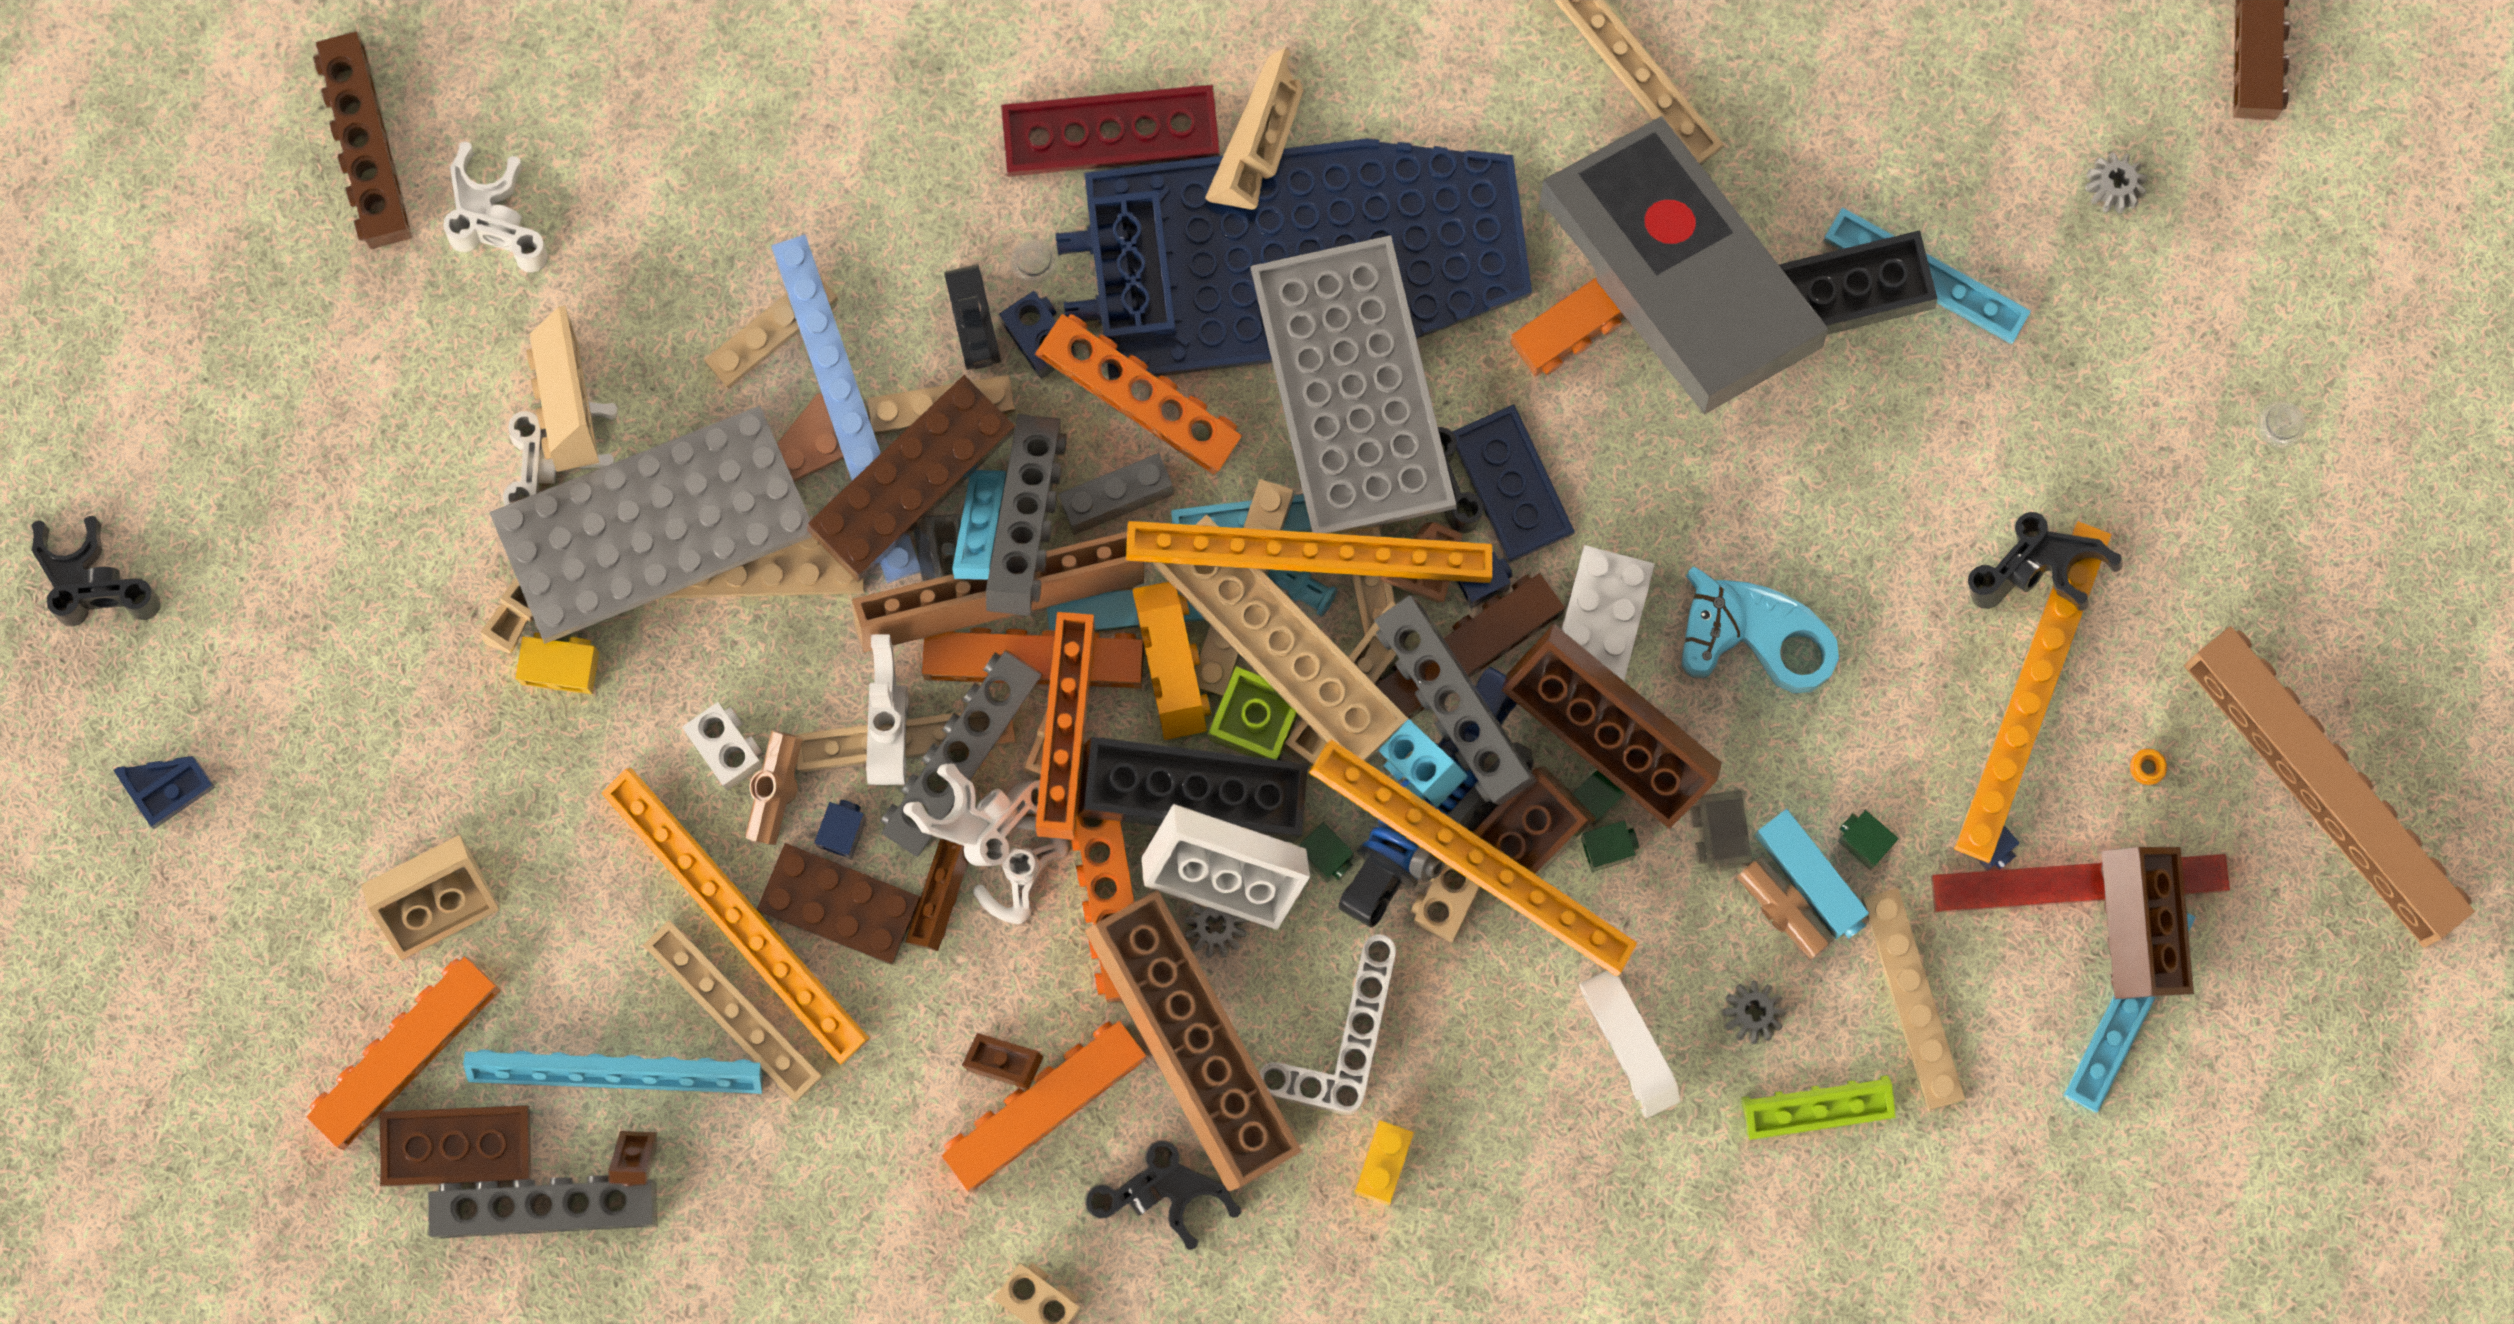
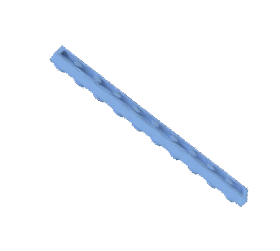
(835, 377)

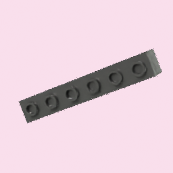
(1026, 491)
(1021, 680)
(1513, 773)
(447, 1221)

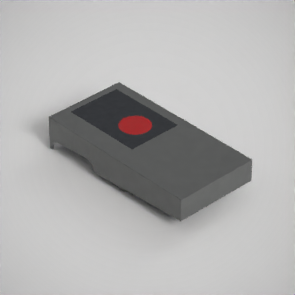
(1683, 265)

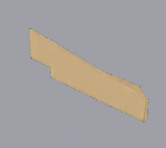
(1258, 136)
(508, 621)
(1373, 661)

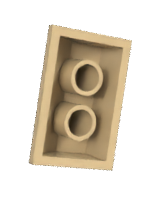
(429, 897)

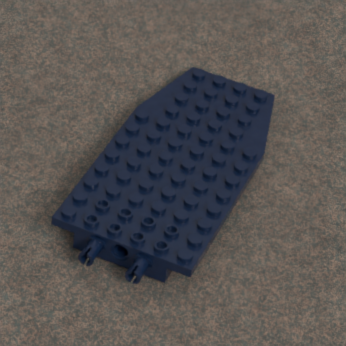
(1180, 266)

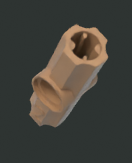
(773, 787)
(1785, 907)

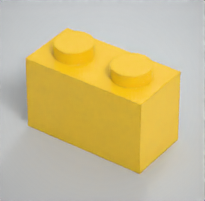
(558, 664)
(1384, 1162)

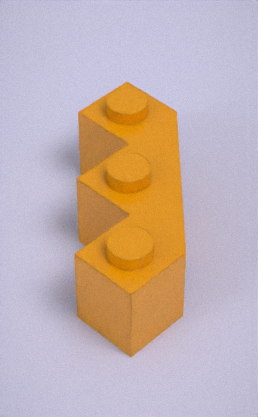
(1171, 660)

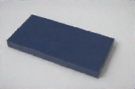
(1512, 483)

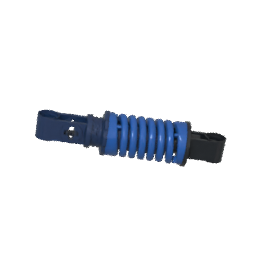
(1390, 852)

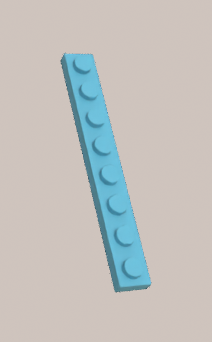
(613, 1072)

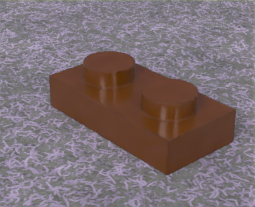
(1002, 1061)
(632, 1158)

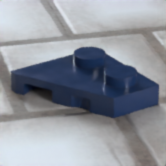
(164, 787)

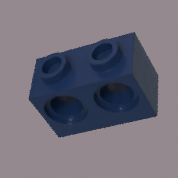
(1031, 337)

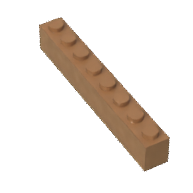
(954, 604)

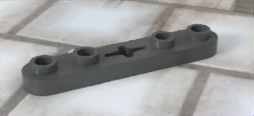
(1468, 813)

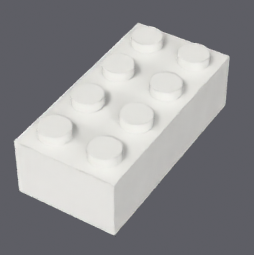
(1607, 605)
(1225, 867)

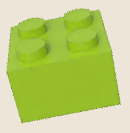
(1252, 717)

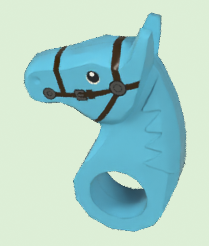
(1761, 617)

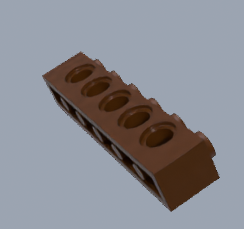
(333, 57)

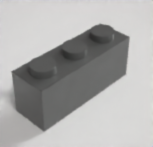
(1116, 493)

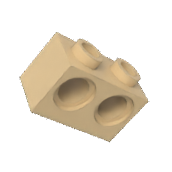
(1455, 901)
(1032, 1310)

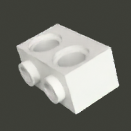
(716, 750)

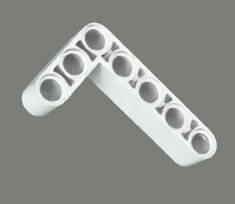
(1351, 1042)

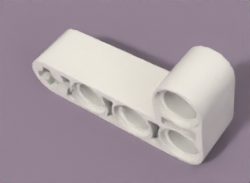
(1631, 1042)

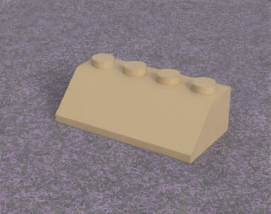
(562, 393)

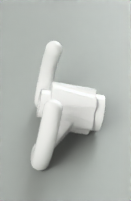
(1023, 871)

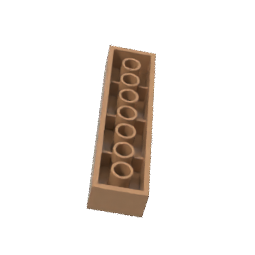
(1193, 1041)

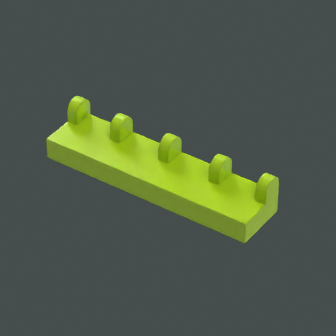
(1819, 1108)

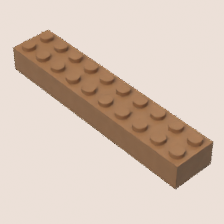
(2330, 787)

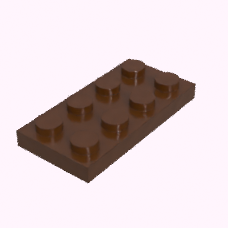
(838, 904)
(455, 1146)

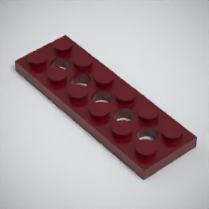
(1100, 152)

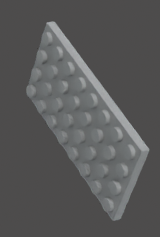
(1353, 387)
(652, 524)

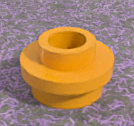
(2156, 759)

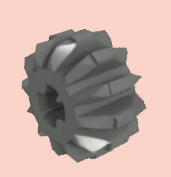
(1762, 1003)

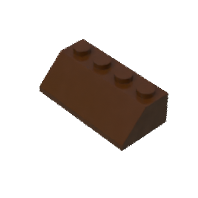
(2147, 922)

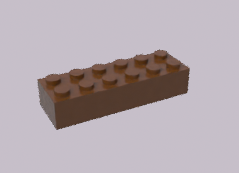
(910, 478)
(1611, 726)

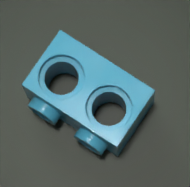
(1421, 764)

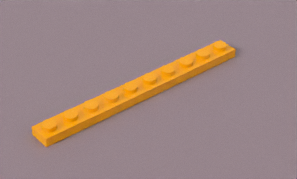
(1309, 552)
(2026, 710)
(1473, 857)
(735, 916)

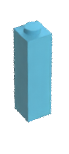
(1812, 875)

